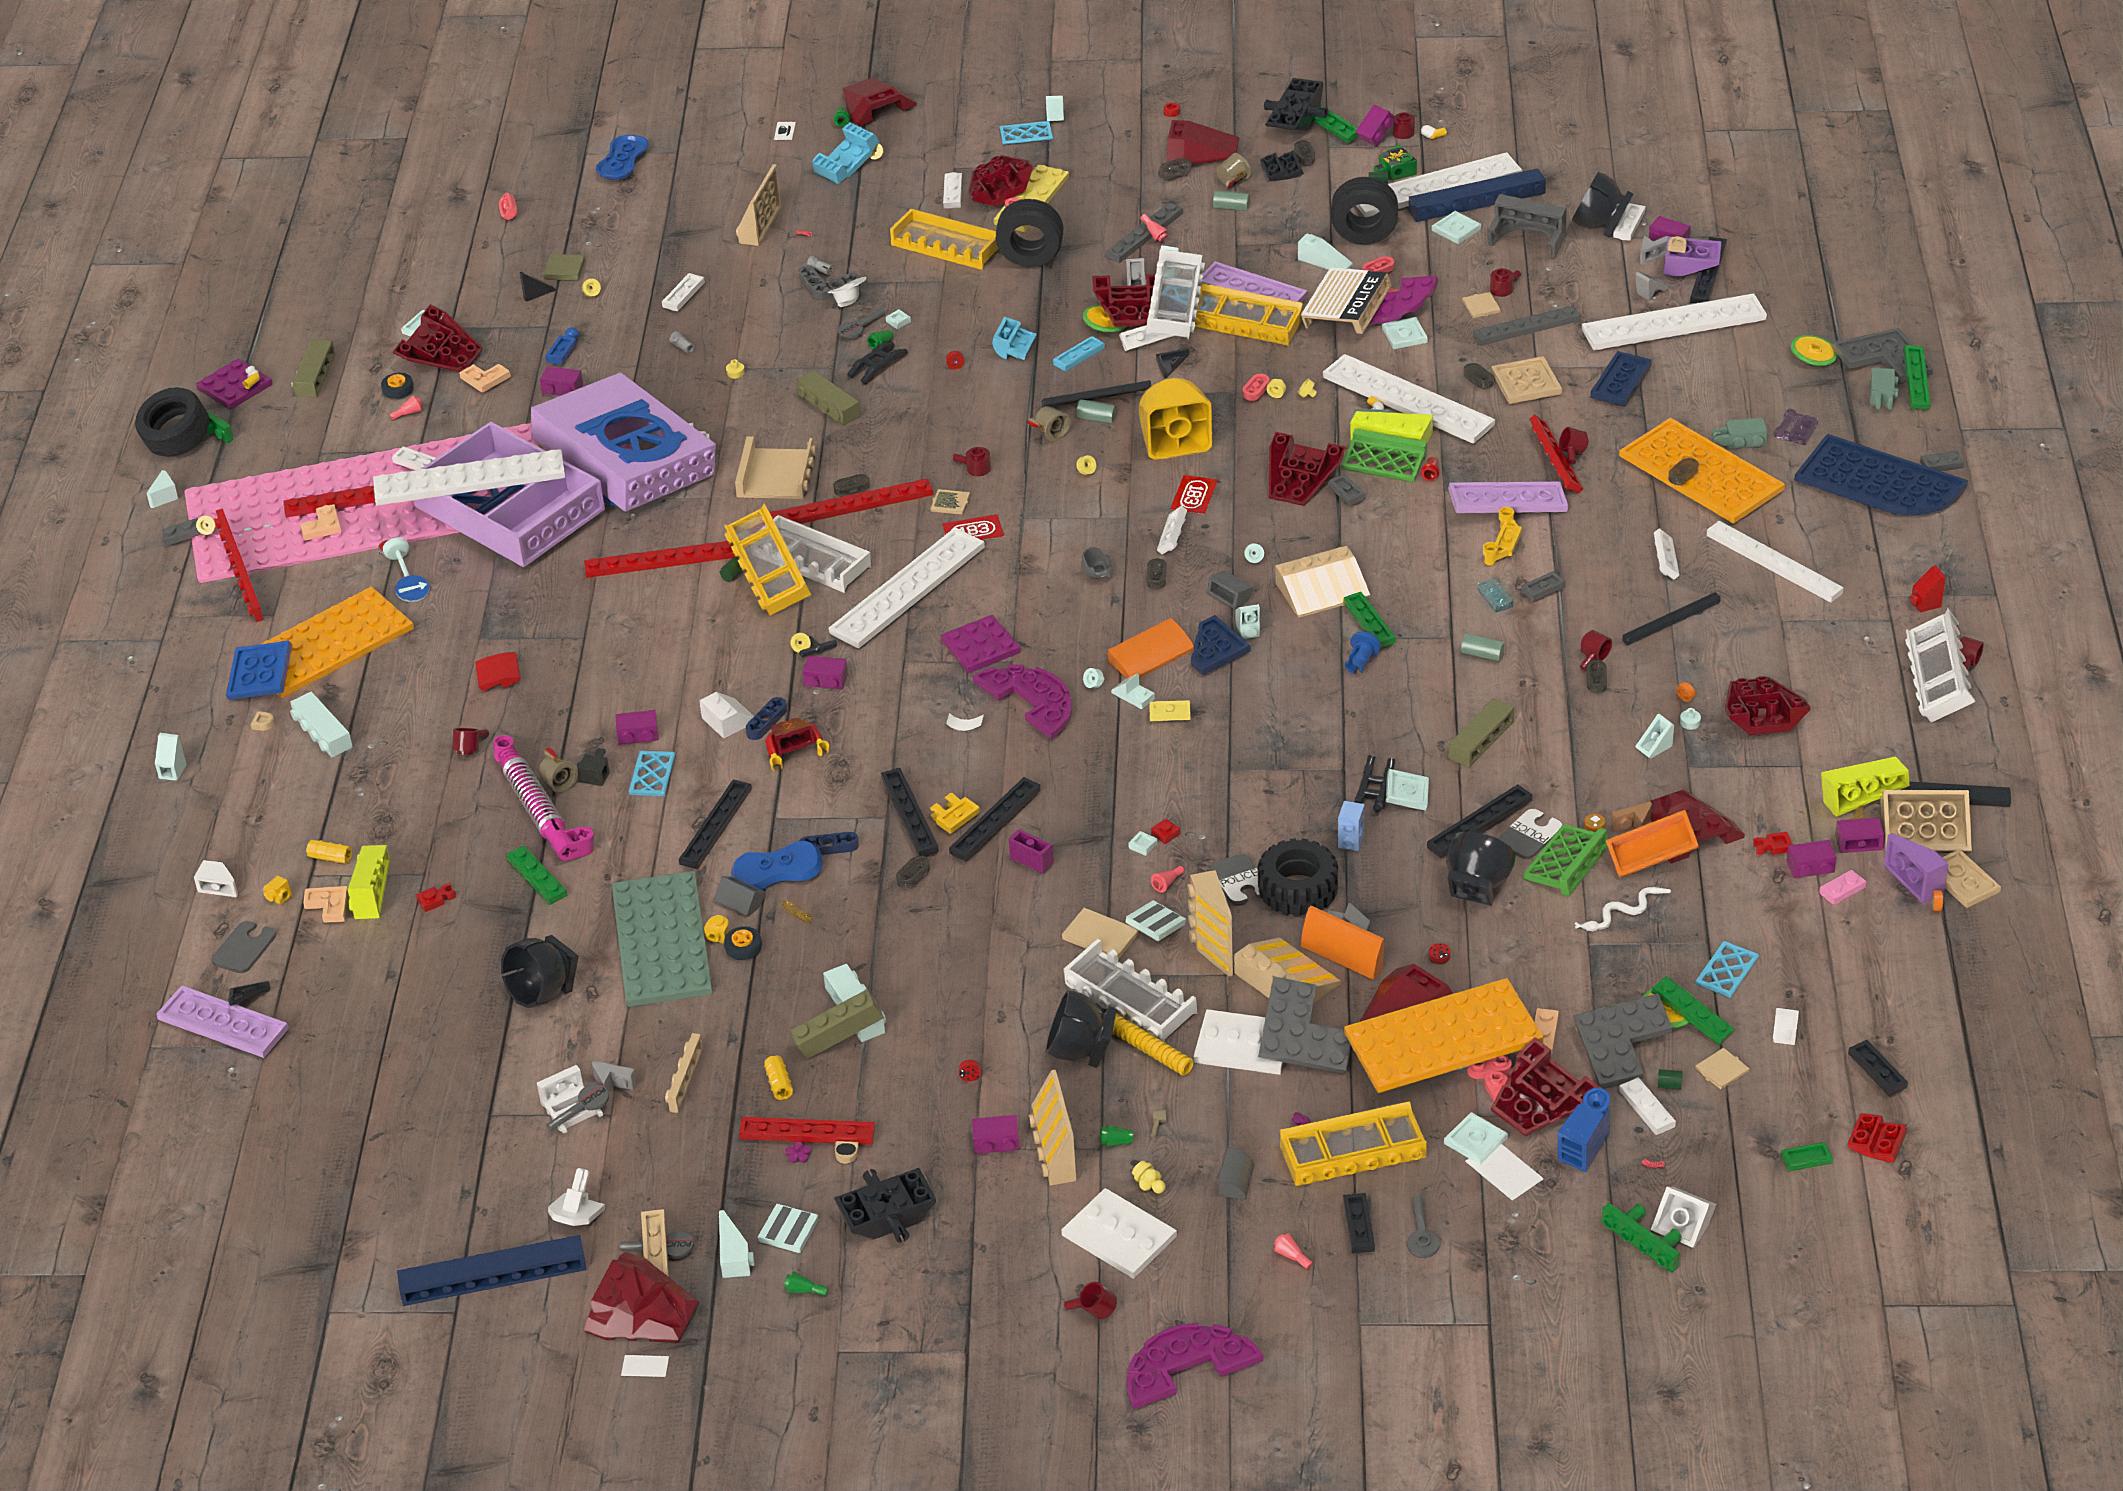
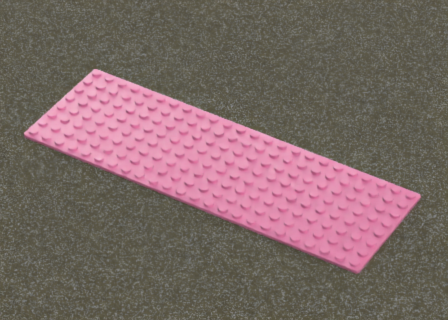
(260, 502)

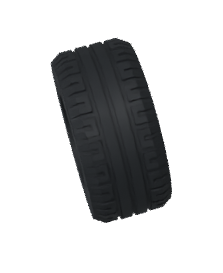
(1032, 213)
(1364, 229)

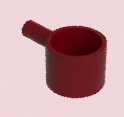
(1403, 125)
(1502, 281)
(1573, 442)
(977, 461)
(1595, 646)
(1972, 651)
(467, 740)
(1095, 1300)

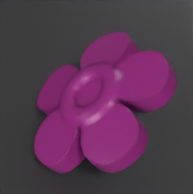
(1299, 1119)
(797, 1152)

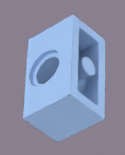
(1351, 826)

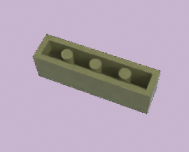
(313, 368)
(828, 398)
(1481, 732)
(837, 1024)

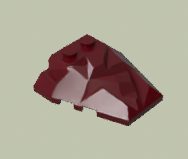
(1125, 304)
(1704, 819)
(1538, 1090)
(639, 1303)

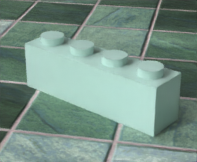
(320, 724)
(844, 984)

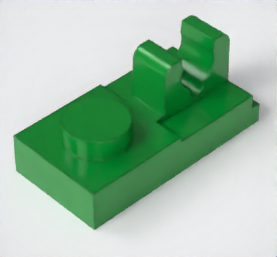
(219, 428)

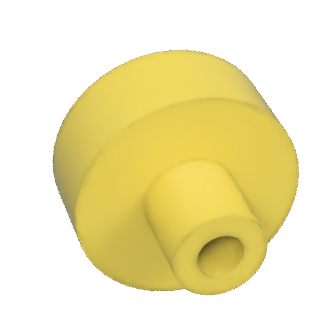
(880, 151)
(591, 287)
(735, 369)
(1276, 388)
(1307, 388)
(1086, 465)
(203, 527)
(805, 642)

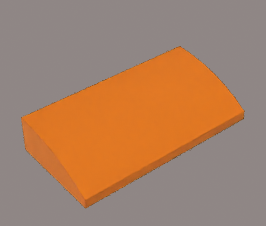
(1150, 649)
(1652, 843)
(1343, 943)

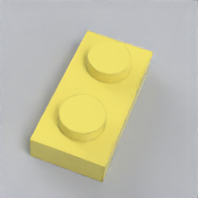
(1169, 710)

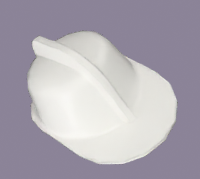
(847, 293)

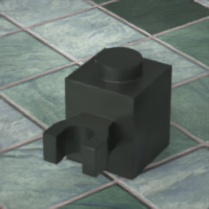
(594, 769)

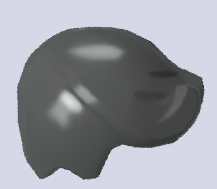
(1096, 563)

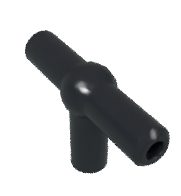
(817, 648)

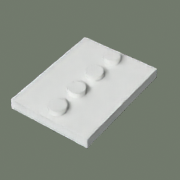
(1233, 1042)
(1119, 1233)

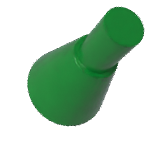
(799, 1284)

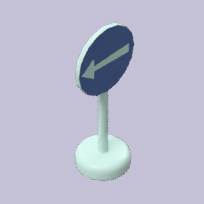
(412, 587)

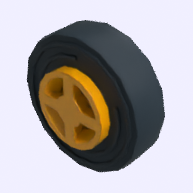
(397, 385)
(743, 943)

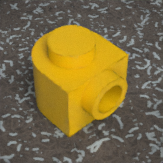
(277, 890)
(716, 928)

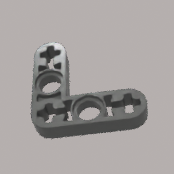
(820, 289)

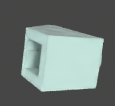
(1248, 621)
(169, 757)

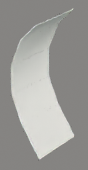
(961, 724)

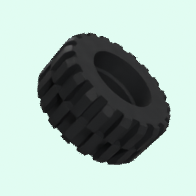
(1297, 858)

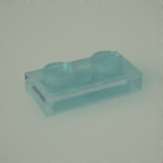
(1495, 595)

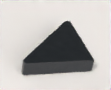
(533, 287)
(1171, 360)
(244, 992)

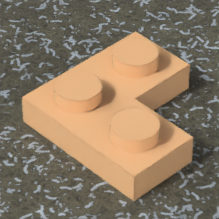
(484, 380)
(325, 525)
(331, 899)

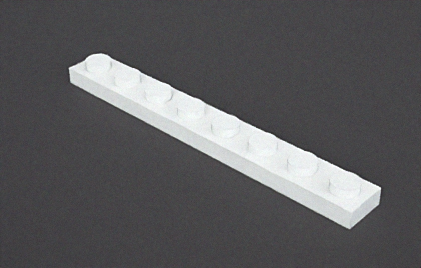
(1775, 561)

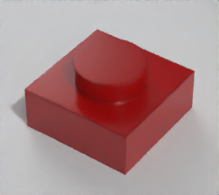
(1165, 831)

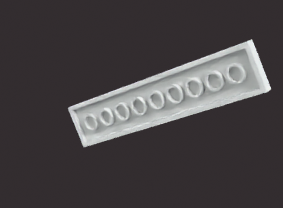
(1450, 177)
(1673, 321)
(1409, 398)
(468, 477)
(906, 588)

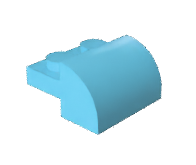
(1012, 339)

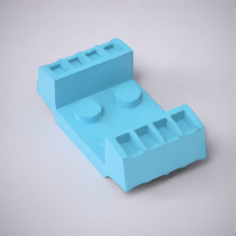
(847, 156)

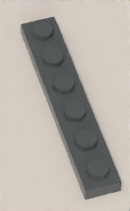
(1141, 234)
(1526, 325)

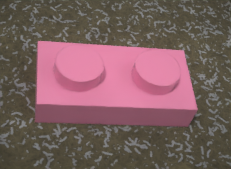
(1842, 887)

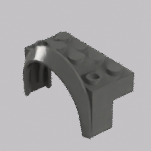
(1524, 214)

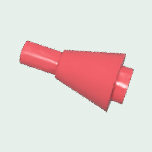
(1157, 231)
(411, 406)
(1163, 880)
(1287, 1247)

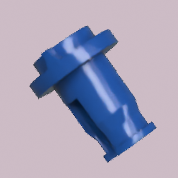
(1364, 646)

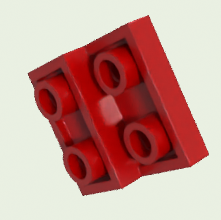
(497, 669)
(1877, 1138)

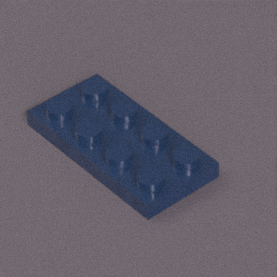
(1621, 378)

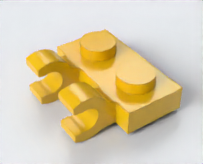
(957, 815)

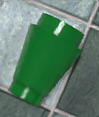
(841, 117)
(879, 337)
(1115, 1136)

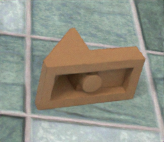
(1630, 817)

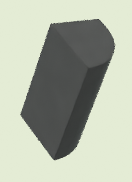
(1229, 589)
(739, 895)
(1235, 1174)

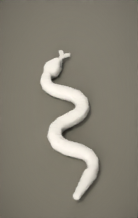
(1594, 926)

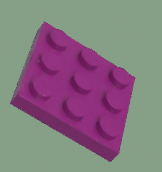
(227, 387)
(980, 643)

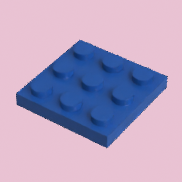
(259, 670)

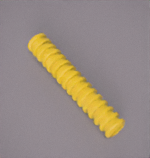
(1152, 1046)

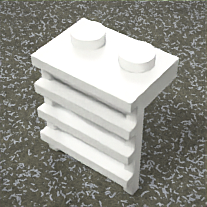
(563, 1091)

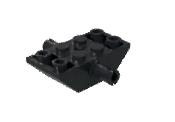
(1297, 105)
(887, 1204)

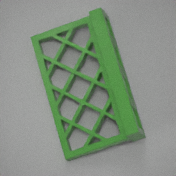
(1387, 445)
(1580, 863)

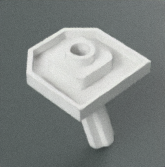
(574, 1206)

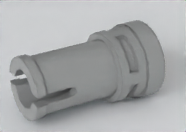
(819, 265)
(680, 340)

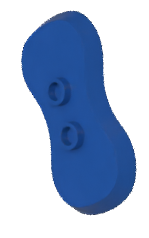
(622, 157)
(794, 863)

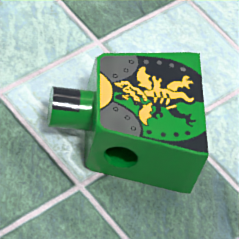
(1397, 163)

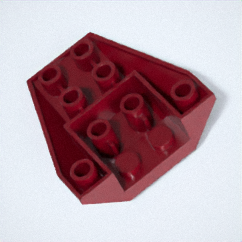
(871, 95)
(1199, 143)
(999, 180)
(439, 343)
(1299, 470)
(1764, 705)
(1404, 989)

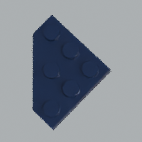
(1216, 645)

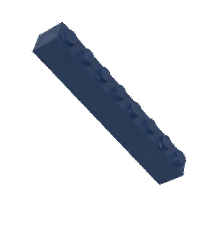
(1476, 194)
(491, 1270)

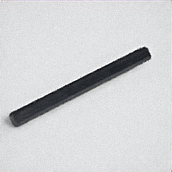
(1671, 618)

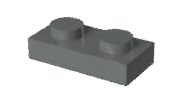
(1943, 461)
(1346, 489)
(180, 532)
(1543, 586)

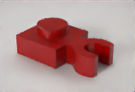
(1774, 842)
(435, 898)

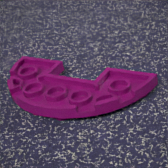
(1409, 298)
(1036, 686)
(1181, 1349)

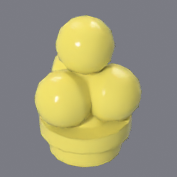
(1148, 1177)

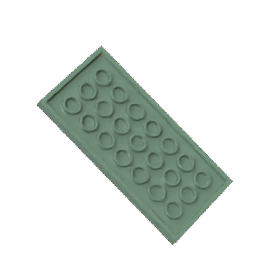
(661, 939)

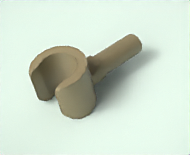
(1159, 1117)

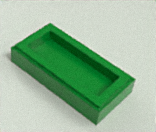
(1806, 1156)

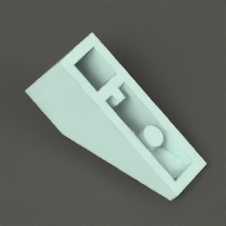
(1320, 253)
(734, 1250)

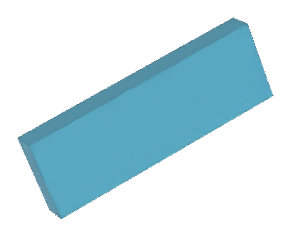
(1078, 353)

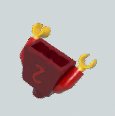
(792, 736)

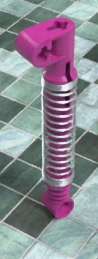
(536, 804)

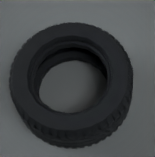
(165, 406)

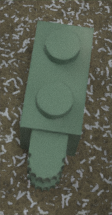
(1883, 387)
(1741, 433)

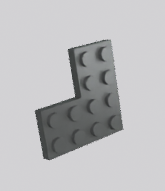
(1877, 347)
(1609, 1036)
(1292, 1037)

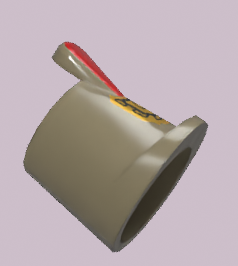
(1233, 170)
(1051, 422)
(558, 773)

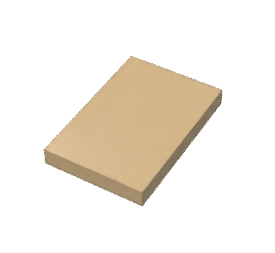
(1967, 880)
(1090, 926)

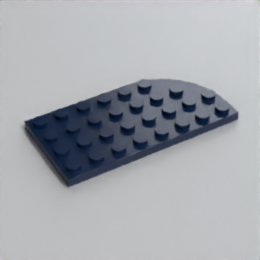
(1878, 478)

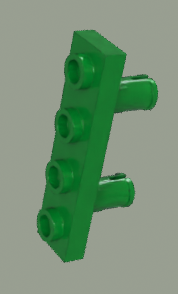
(1627, 1227)

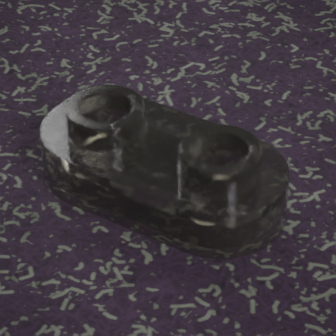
(1304, 152)
(1173, 168)
(1478, 375)
(1683, 471)
(851, 485)
(1156, 573)
(1596, 676)
(913, 872)

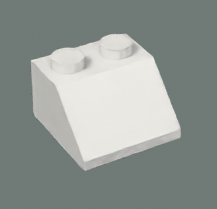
(724, 714)
(1684, 1213)

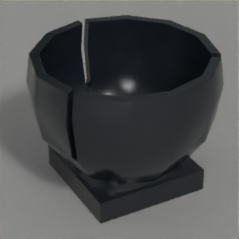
(1602, 205)
(1478, 866)
(546, 970)
(1080, 1029)

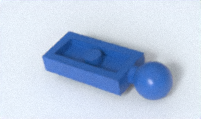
(563, 346)

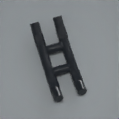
(874, 367)
(1369, 778)

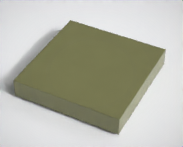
(564, 267)

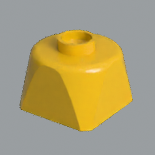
(1175, 419)

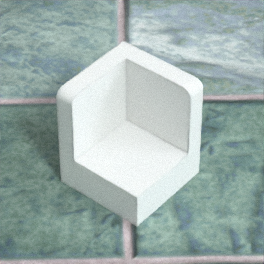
(1785, 1026)

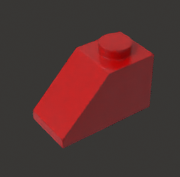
(1928, 590)

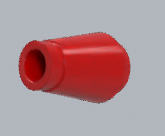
(1430, 470)

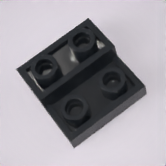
(1281, 167)

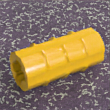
(329, 851)
(778, 1077)

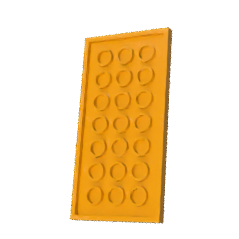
(1723, 479)
(340, 637)
(1442, 1035)

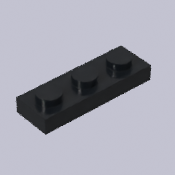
(1878, 1068)
(1358, 1223)

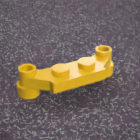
(1506, 540)

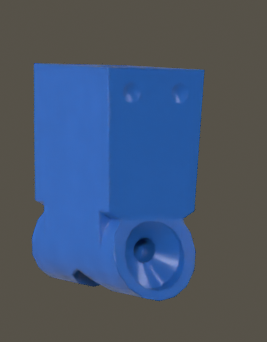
(1585, 1130)

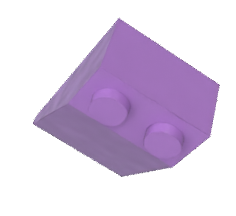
(1697, 257)
(1915, 866)

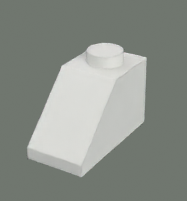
(215, 879)

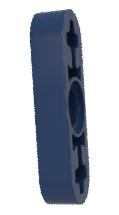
(756, 727)
(843, 838)

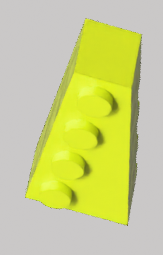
(1396, 424)
(1861, 783)
(369, 882)

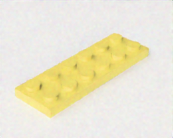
(1041, 186)

